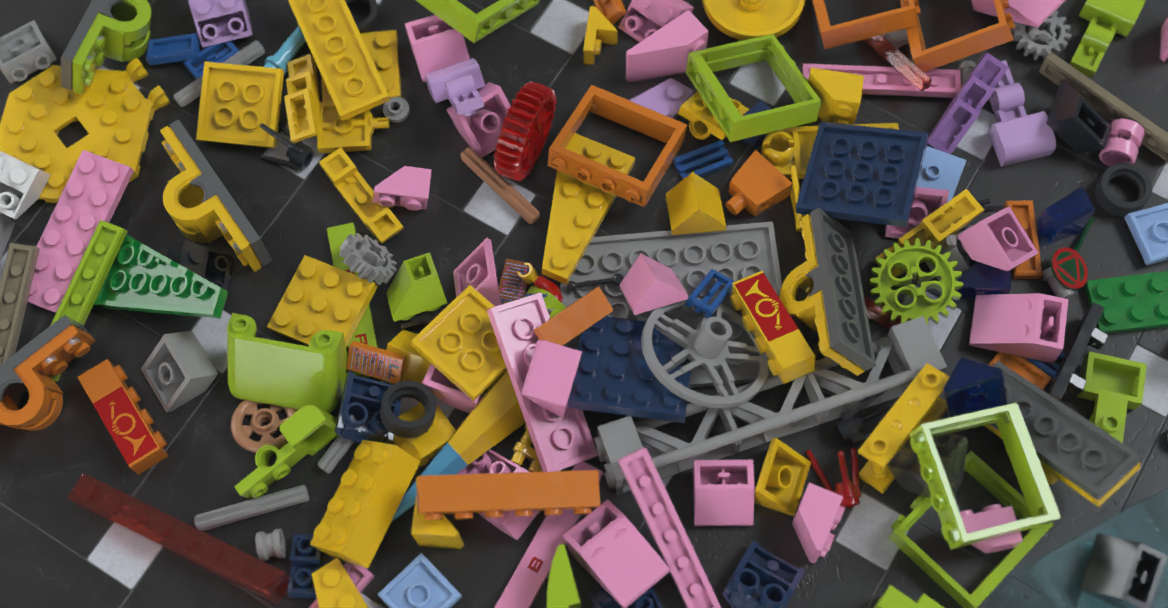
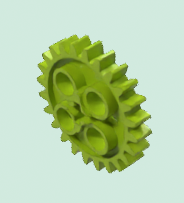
(909, 259)

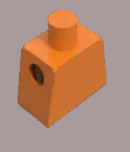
(757, 186)

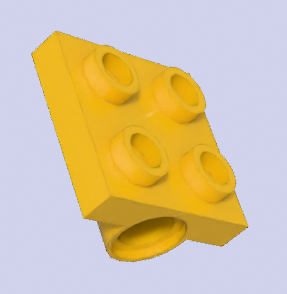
(701, 119)

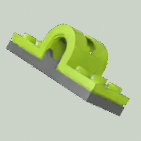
(104, 33)

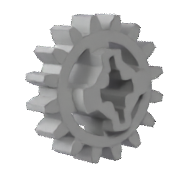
(1043, 39)
(368, 258)

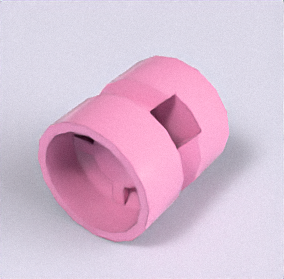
(1122, 142)

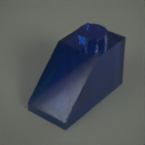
(1066, 216)
(984, 280)

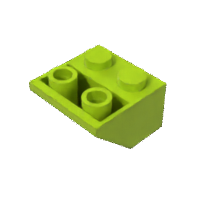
(415, 288)

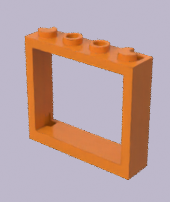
(864, 27)
(963, 46)
(627, 114)

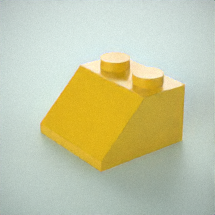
(839, 94)

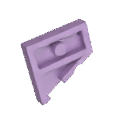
(665, 98)

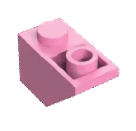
(404, 188)
(991, 517)

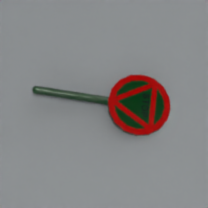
(1069, 266)

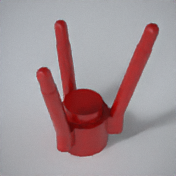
(847, 488)

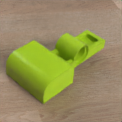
(1105, 19)
(1114, 387)
(306, 434)

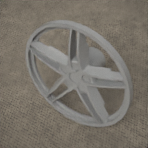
(705, 348)

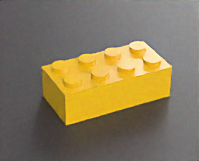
(365, 502)

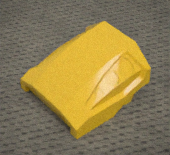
(429, 443)

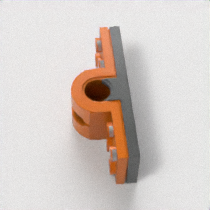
(32, 370)

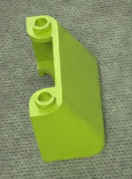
(284, 371)

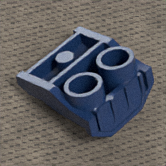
(360, 410)
(762, 580)

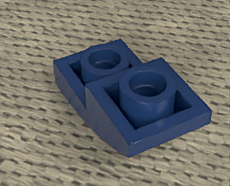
(304, 561)

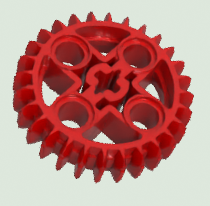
(524, 131)

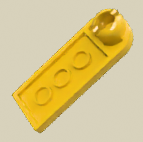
(795, 146)

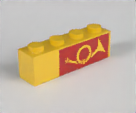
(773, 327)

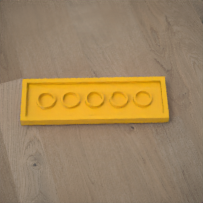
(340, 55)

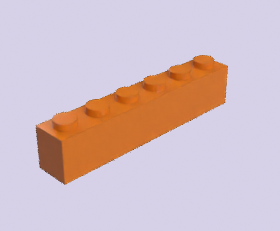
(507, 493)

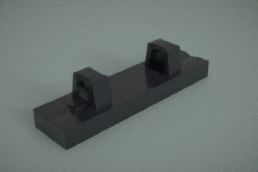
(1085, 335)

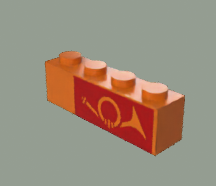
(123, 416)

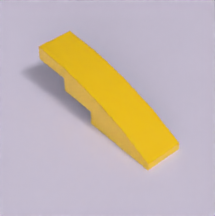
(302, 98)
(941, 223)

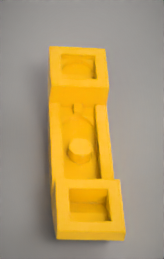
(359, 196)

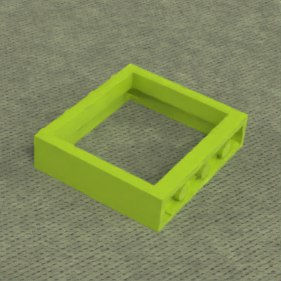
(481, 24)
(736, 127)
(1023, 459)
(1005, 494)

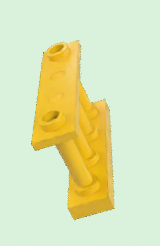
(916, 406)

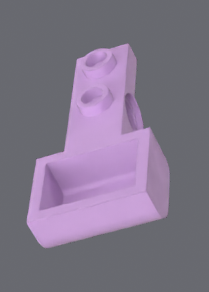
(458, 85)
(1017, 135)

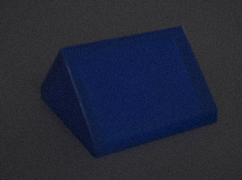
(974, 388)

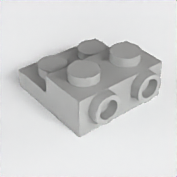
(24, 52)

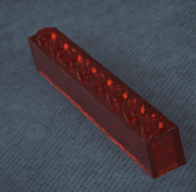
(180, 538)

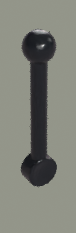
(617, 279)

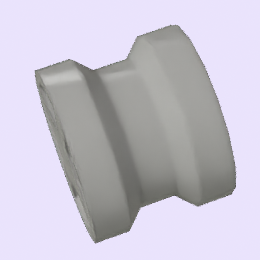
(270, 544)

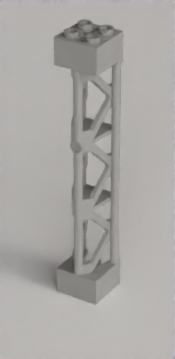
(905, 347)

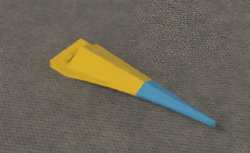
(485, 426)

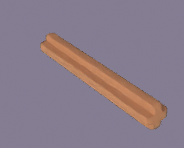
(500, 185)

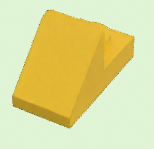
(598, 31)

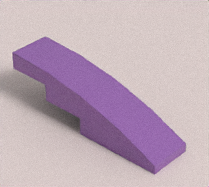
(967, 104)

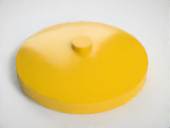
(753, 17)

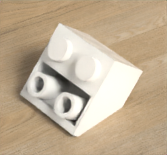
(19, 185)

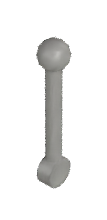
(952, 239)

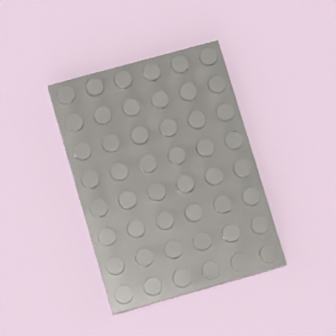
(733, 253)

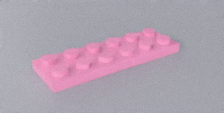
(86, 199)
(556, 439)

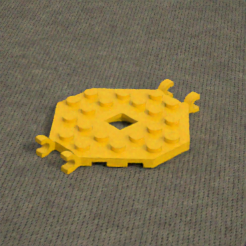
(108, 109)

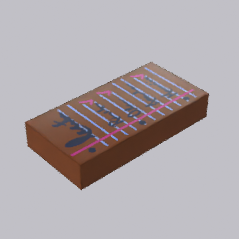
(511, 285)

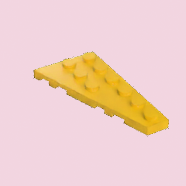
(578, 209)

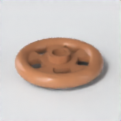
(243, 432)

